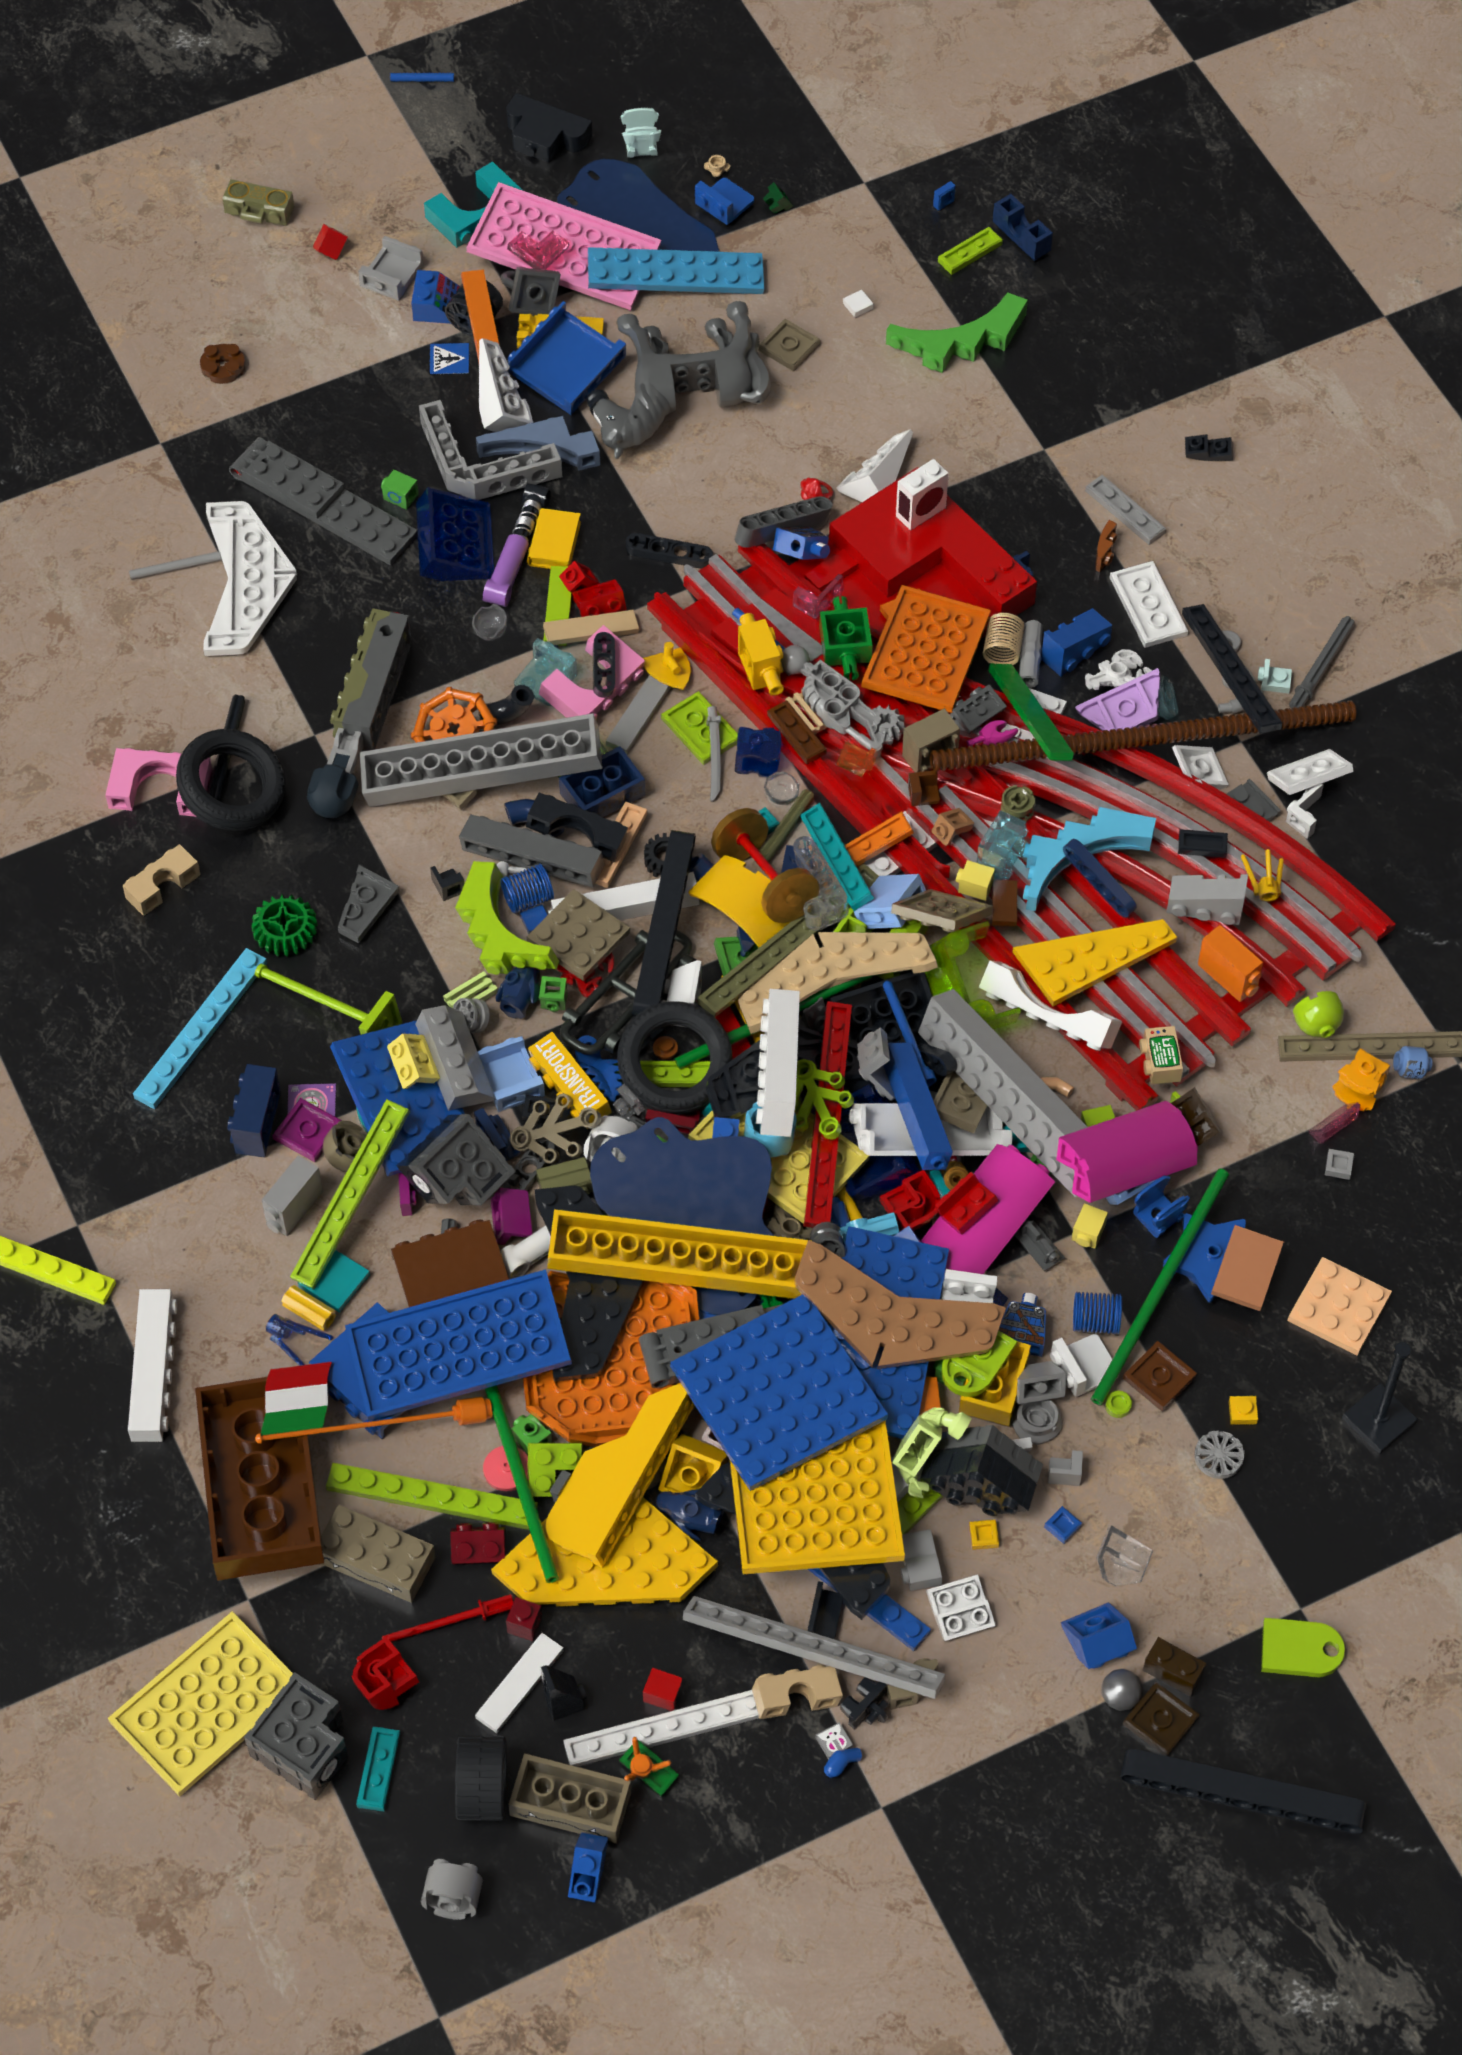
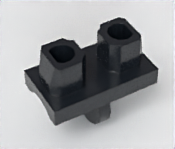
(858, 1711)

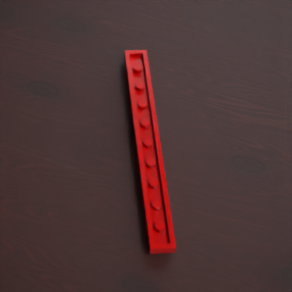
(824, 1150)

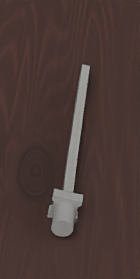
(713, 722)

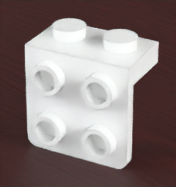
(1082, 1361)

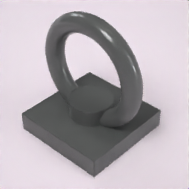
(532, 290)

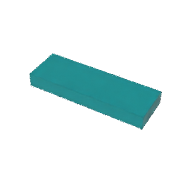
(378, 1769)

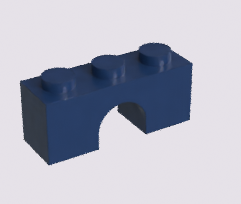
(1010, 218)

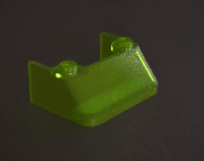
(948, 975)

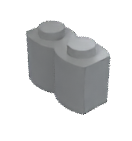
(921, 1561)

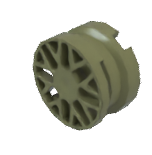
(1025, 800)

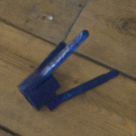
(282, 1328)

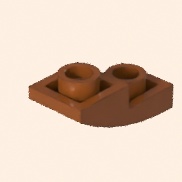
(1105, 545)

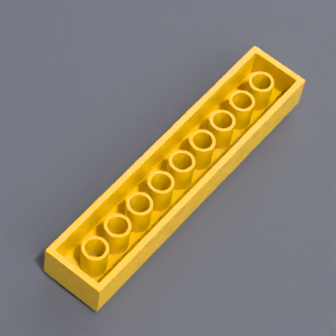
(675, 1254)

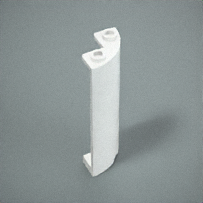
(884, 1132)

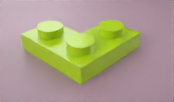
(545, 1459)

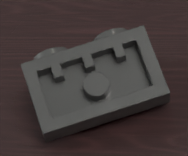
(978, 709)

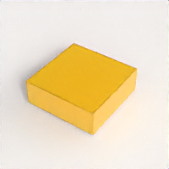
(983, 1534)

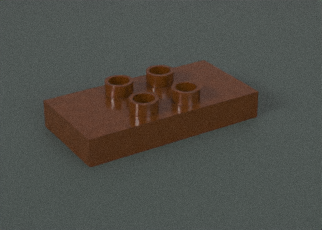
(255, 1493)

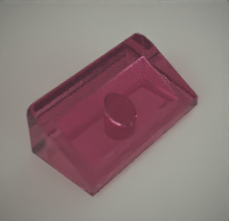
(1335, 1122)

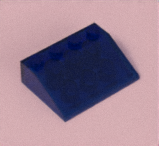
(454, 537)

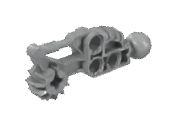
(833, 693)

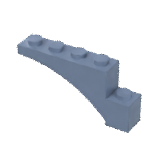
(576, 450)

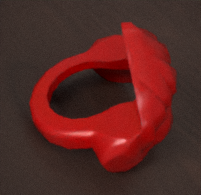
(811, 488)

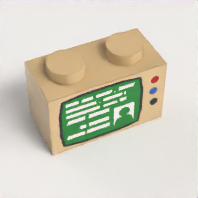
(1162, 1055)

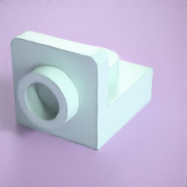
(1274, 678)

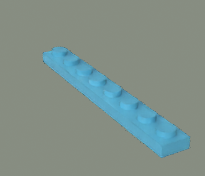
(199, 1029)

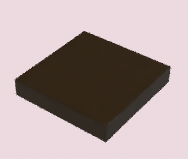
(1161, 1719)

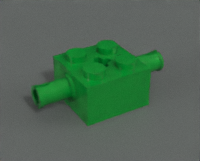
(845, 637)

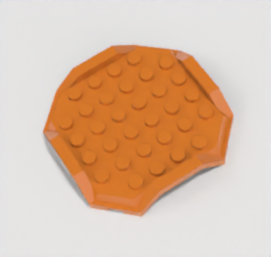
(607, 1405)

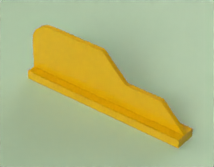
(615, 1478)

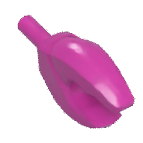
(990, 734)

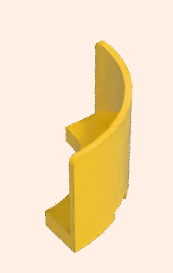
(739, 896)

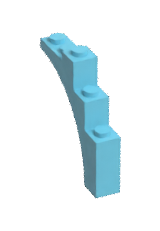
(1107, 832)

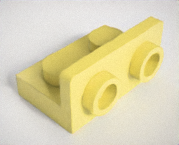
(412, 1060)

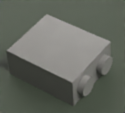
(292, 1196)

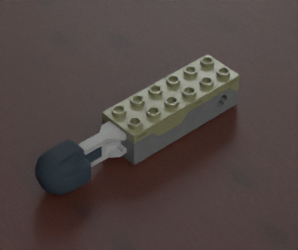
(361, 709)

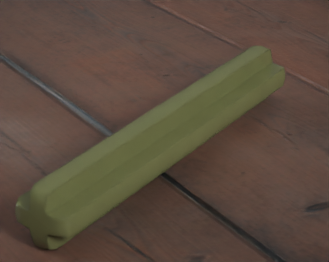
(787, 824)

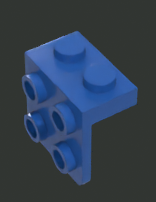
(723, 199)

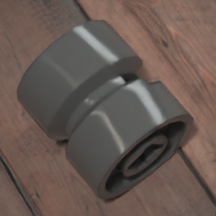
(830, 1237)

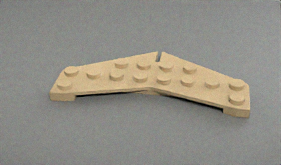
(838, 961)

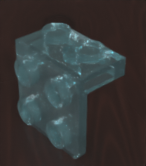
(544, 662)

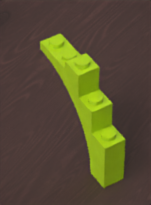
(500, 947)

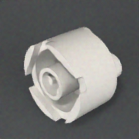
(608, 1128)

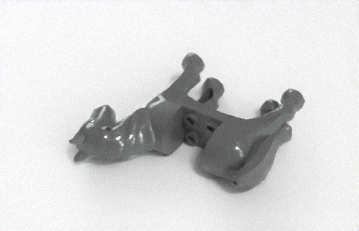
(732, 370)

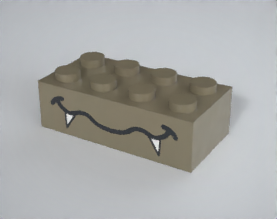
(376, 1553)
(569, 1797)

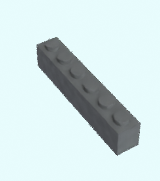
(529, 848)

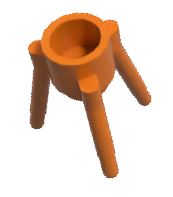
(642, 1765)

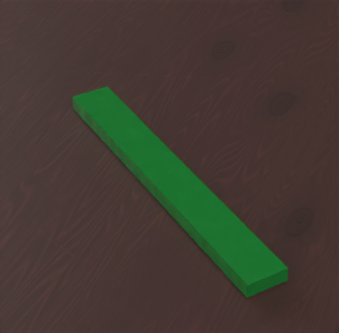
(1031, 712)

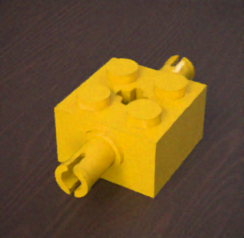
(760, 654)

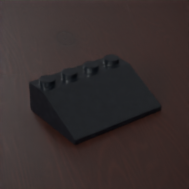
(873, 1010)

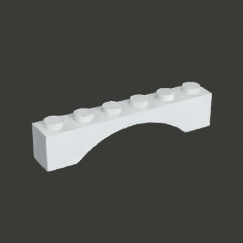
(1009, 984)

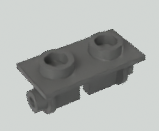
(1038, 1245)

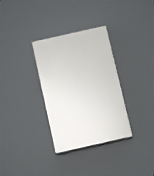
(1309, 771)

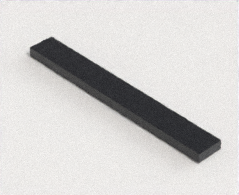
(1232, 668)

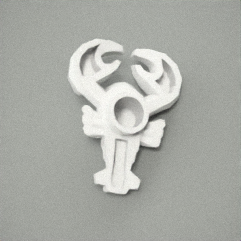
(1118, 671)

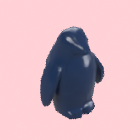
(519, 991)
(689, 1513)

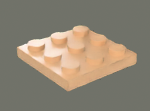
(1339, 1306)

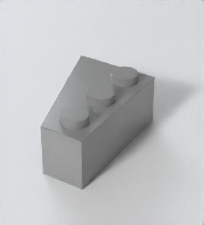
(1207, 898)

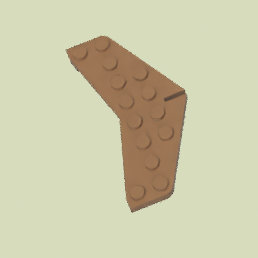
(905, 1326)

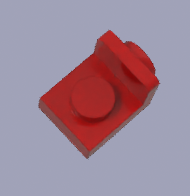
(578, 575)

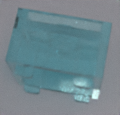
(1002, 845)

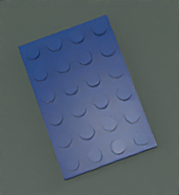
(373, 1079)

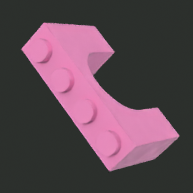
(577, 701)
(134, 766)

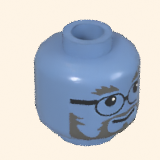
(1412, 1062)

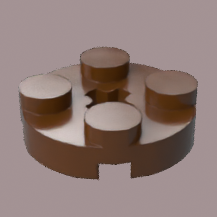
(219, 353)

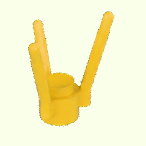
(1267, 888)

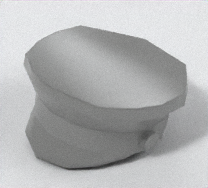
(1037, 1420)

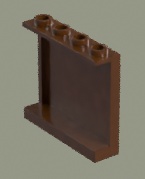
(449, 1263)

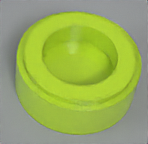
(1118, 1404)

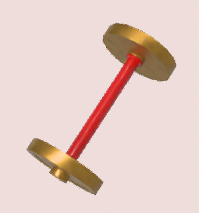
(742, 836)

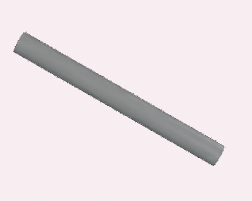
(174, 565)

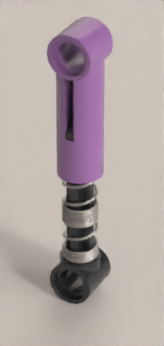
(499, 587)

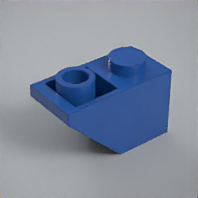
(587, 1866)

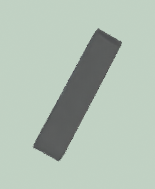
(762, 526)

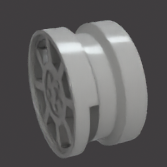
(475, 1013)

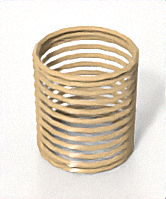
(1015, 648)

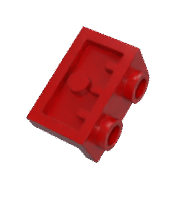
(600, 599)
(965, 1203)

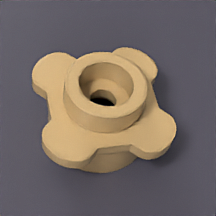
(717, 165)

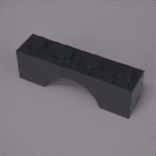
(552, 814)

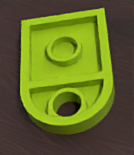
(978, 1368)
(1298, 1647)

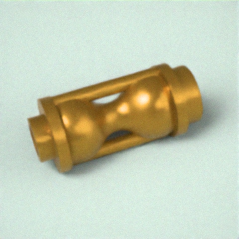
(953, 1174)

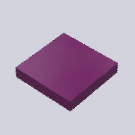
(305, 1129)

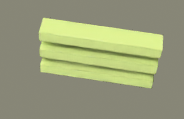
(470, 988)

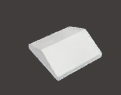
(1201, 763)

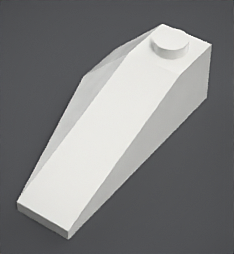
(878, 470)

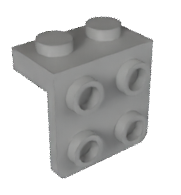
(872, 1055)

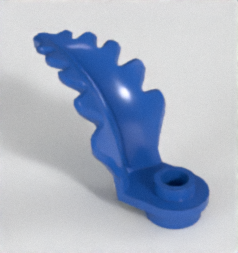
(602, 1070)

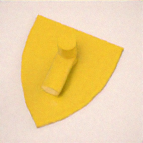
(669, 666)

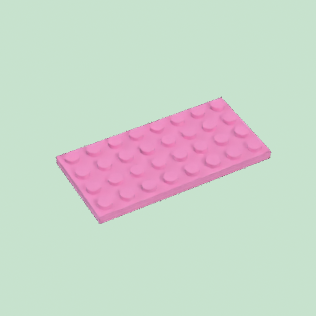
(517, 211)

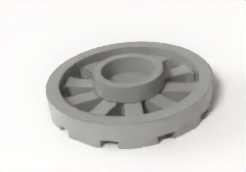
(1219, 1454)

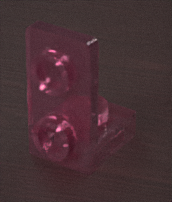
(811, 604)

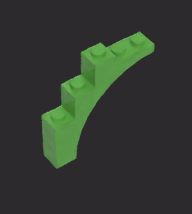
(964, 341)

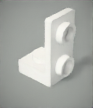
(1298, 816)

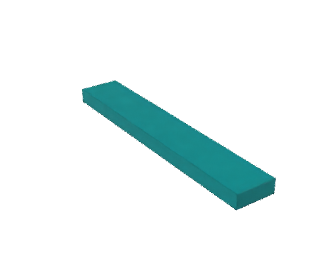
(837, 856)

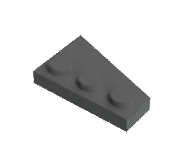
(366, 903)

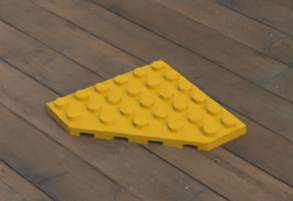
(646, 1565)

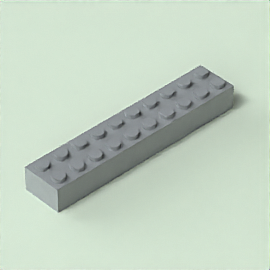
(481, 760)
(1001, 1079)

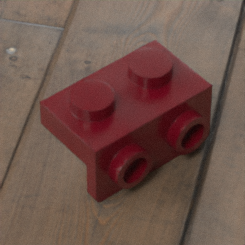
(477, 1543)

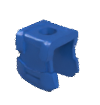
(1152, 1199)

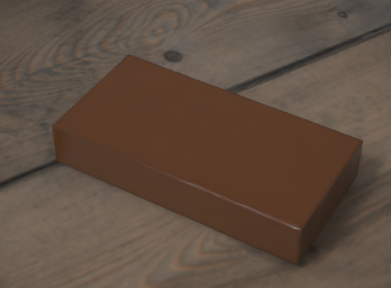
(1004, 903)

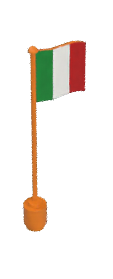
(299, 1401)

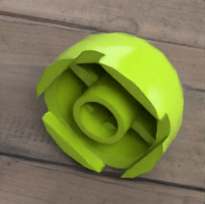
(1319, 1015)

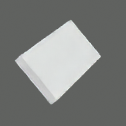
(1148, 604)

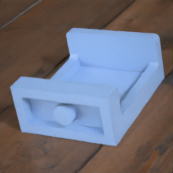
(886, 892)
(510, 1073)

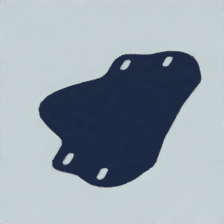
(633, 201)
(686, 1183)

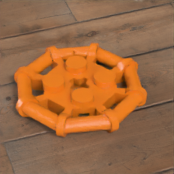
(452, 715)

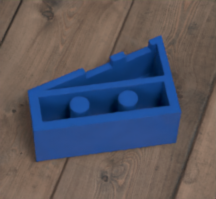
(1075, 642)

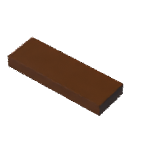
(796, 732)

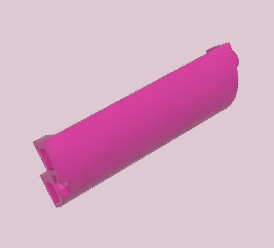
(1128, 1151)
(1019, 1189)

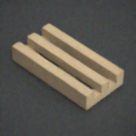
(799, 698)

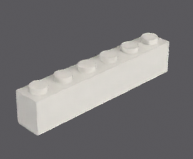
(151, 1365)

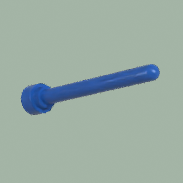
(929, 1075)

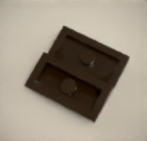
(1197, 1116)

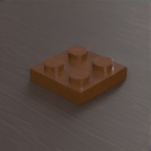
(1159, 1376)

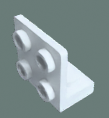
(968, 1286)

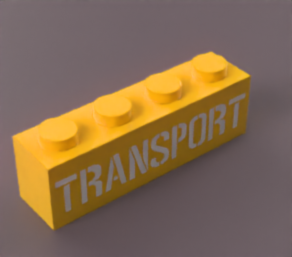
(566, 1076)

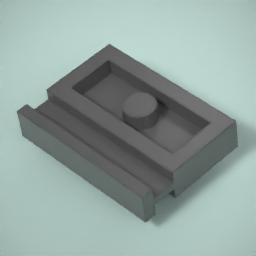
(1255, 799)

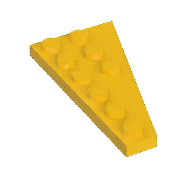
(1080, 961)

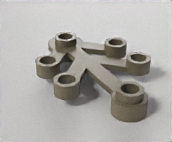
(551, 1129)

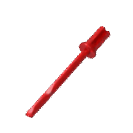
(486, 1609)

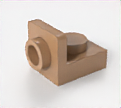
(951, 824)

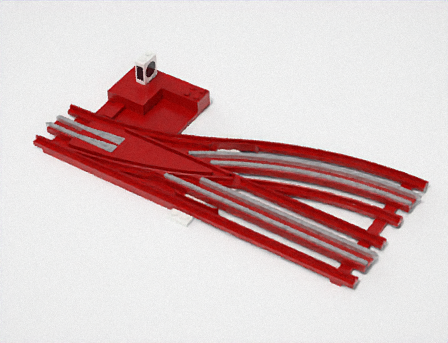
(928, 543)

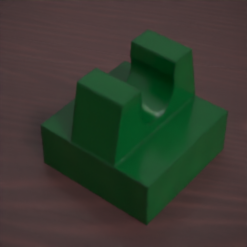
(779, 198)

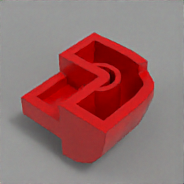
(912, 1201)
(383, 1675)

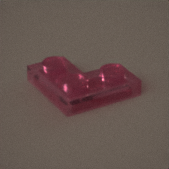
(539, 254)

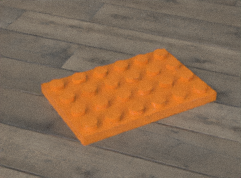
(926, 648)

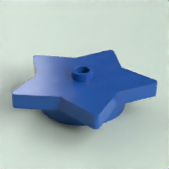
(1206, 1254)

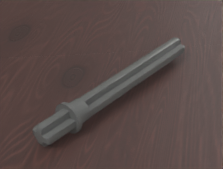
(1304, 691)

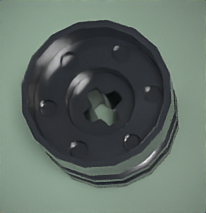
(457, 309)

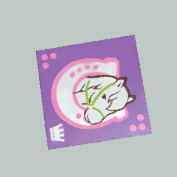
(320, 1095)

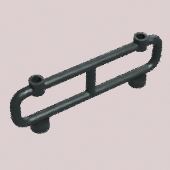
(611, 1038)

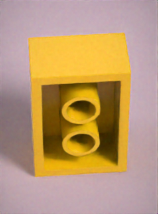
(1000, 1398)

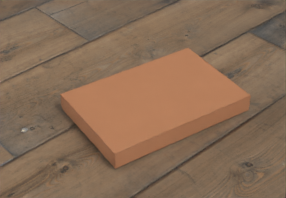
(1247, 1268)

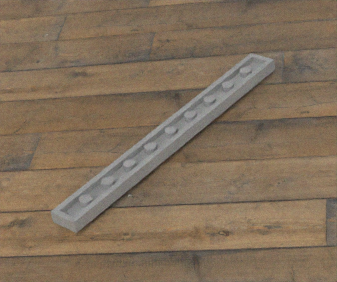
(814, 1647)

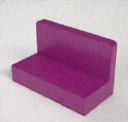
(510, 1214)

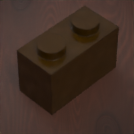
(1174, 1666)

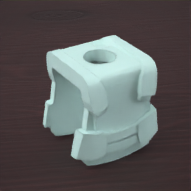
(640, 132)

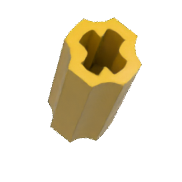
(308, 1308)

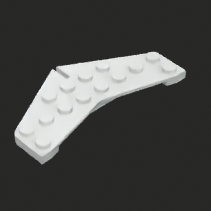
(256, 575)

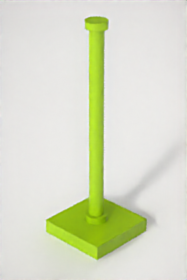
(382, 1016)

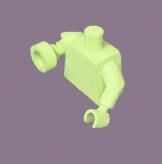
(921, 1441)

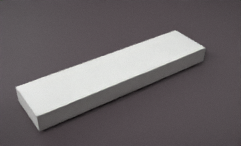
(518, 1683)

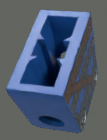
(812, 542)
(1026, 1323)

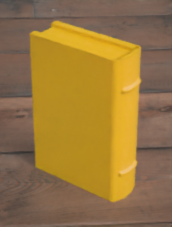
(554, 539)

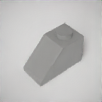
(1041, 1382)

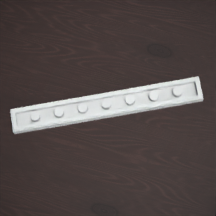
(661, 1728)

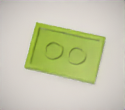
(689, 725)

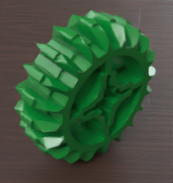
(299, 925)

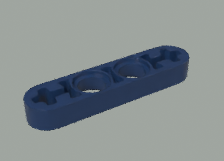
(1099, 878)

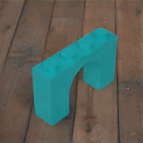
(459, 224)

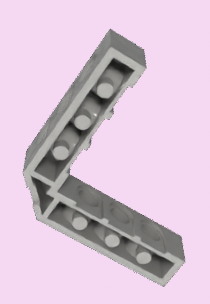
(489, 478)

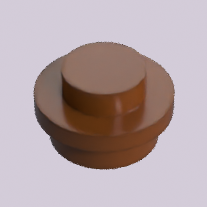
(665, 1048)

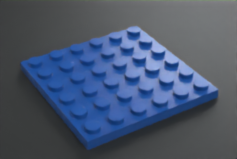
(778, 1391)

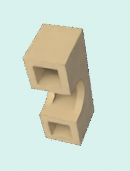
(173, 866)
(818, 1685)

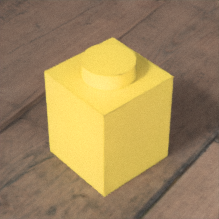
(975, 880)
(1089, 1226)

